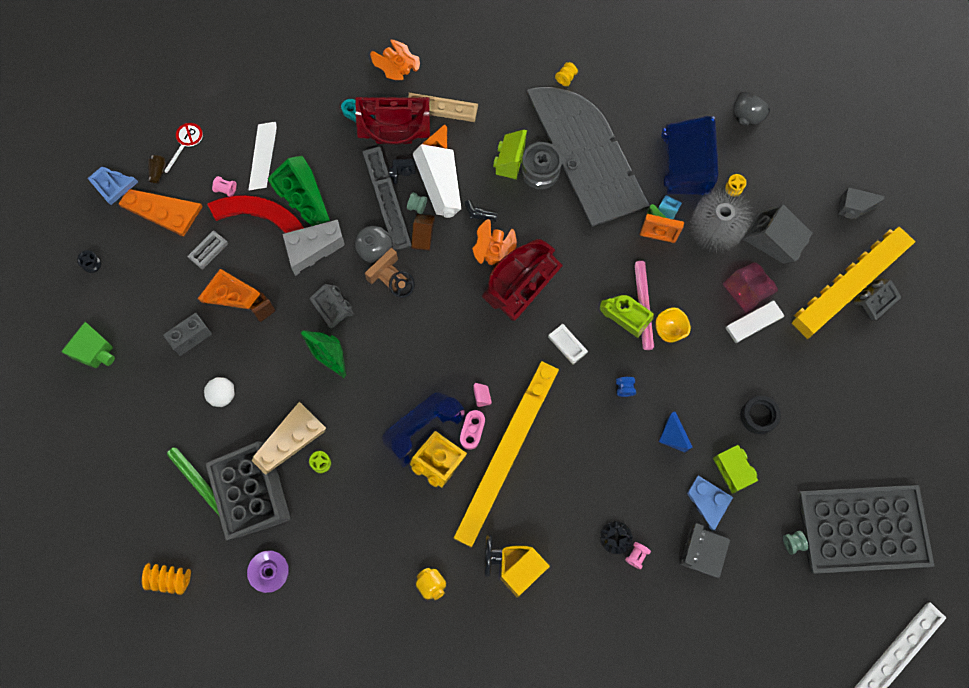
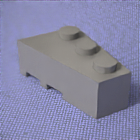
(312, 244)

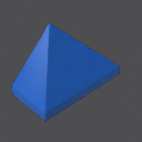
(674, 434)

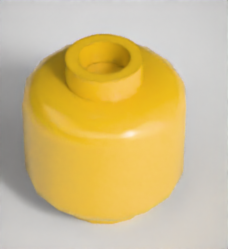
(431, 584)

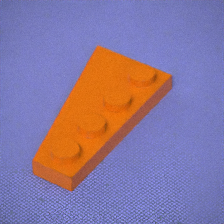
(165, 211)

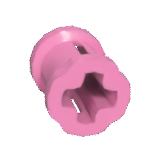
(224, 186)
(637, 555)

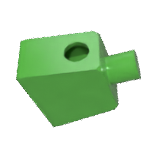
(89, 347)

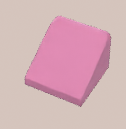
(482, 395)

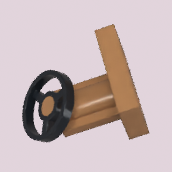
(390, 275)

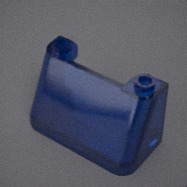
(691, 156)
(437, 405)

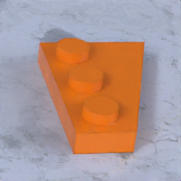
(228, 291)

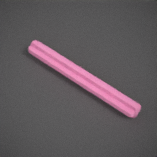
(643, 299)

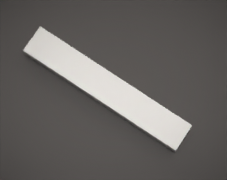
(903, 648)

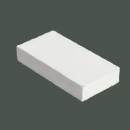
(567, 344)

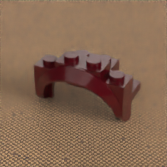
(393, 119)
(517, 281)

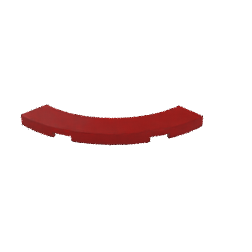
(255, 207)

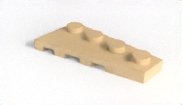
(291, 436)

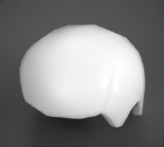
(219, 392)

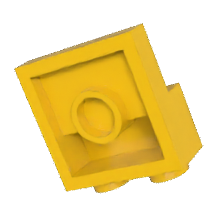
(437, 459)

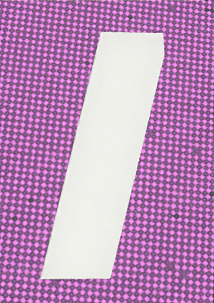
(262, 155)

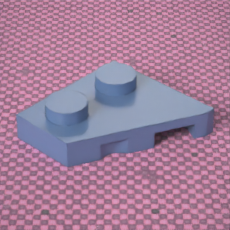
(111, 183)
(710, 501)

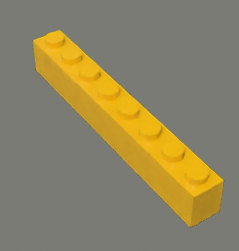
(853, 282)

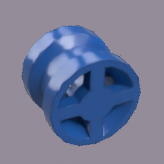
(626, 386)

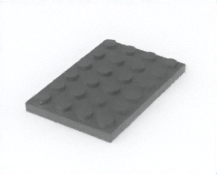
(865, 529)

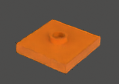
(661, 228)

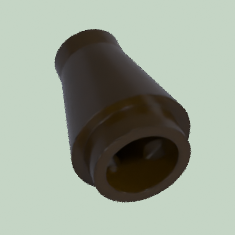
(156, 166)

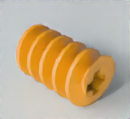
(165, 580)

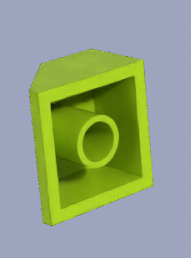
(511, 154)

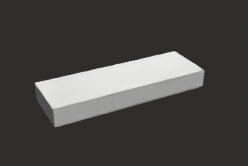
(754, 321)

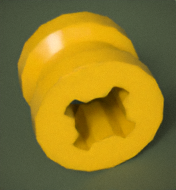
(738, 181)

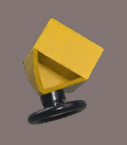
(518, 565)

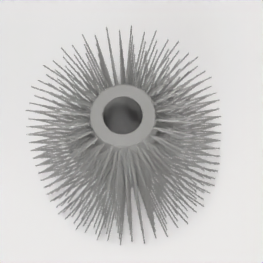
(720, 220)

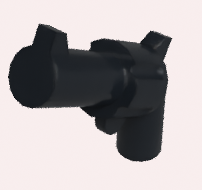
(478, 212)

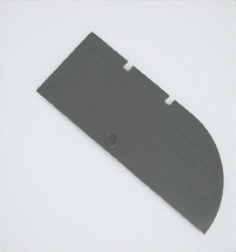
(588, 156)

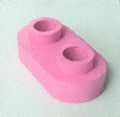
(472, 430)

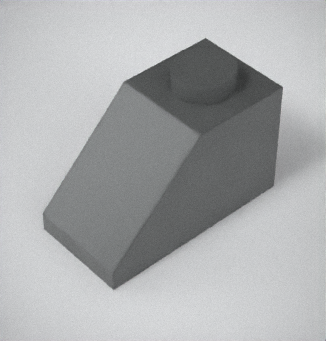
(857, 203)

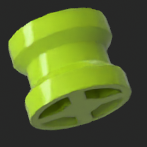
(318, 459)

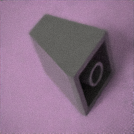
(778, 234)

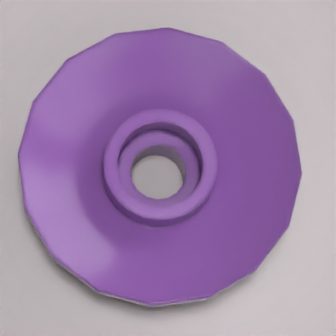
(257, 571)

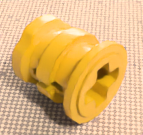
(566, 74)

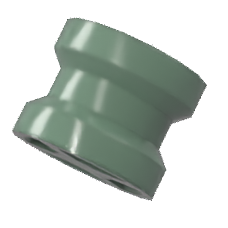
(417, 203)
(795, 542)

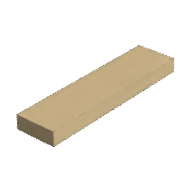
(450, 108)

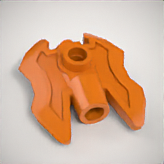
(396, 62)
(492, 247)

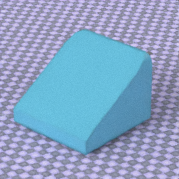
(669, 207)

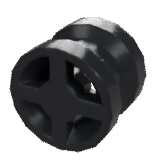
(86, 257)

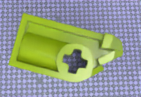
(633, 319)

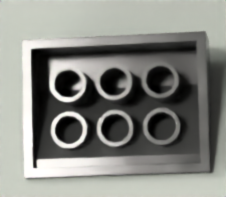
(245, 495)

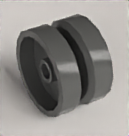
(541, 165)

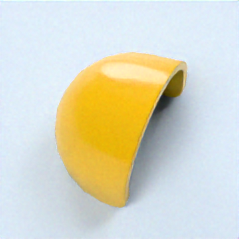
(672, 325)

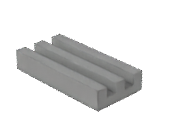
(210, 252)

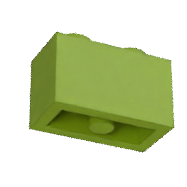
(735, 469)

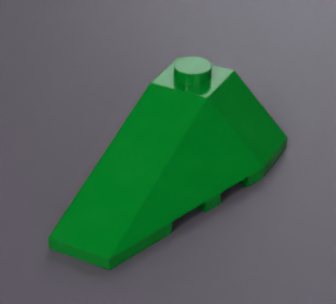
(298, 186)
(326, 350)

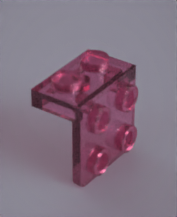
(750, 286)

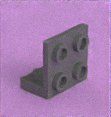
(704, 551)

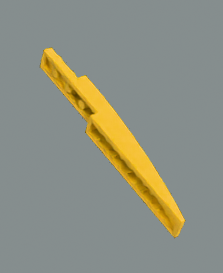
(506, 454)

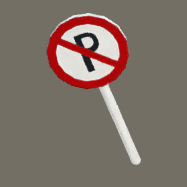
(187, 135)

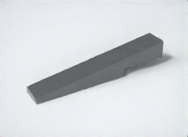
(386, 198)

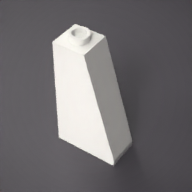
(439, 178)

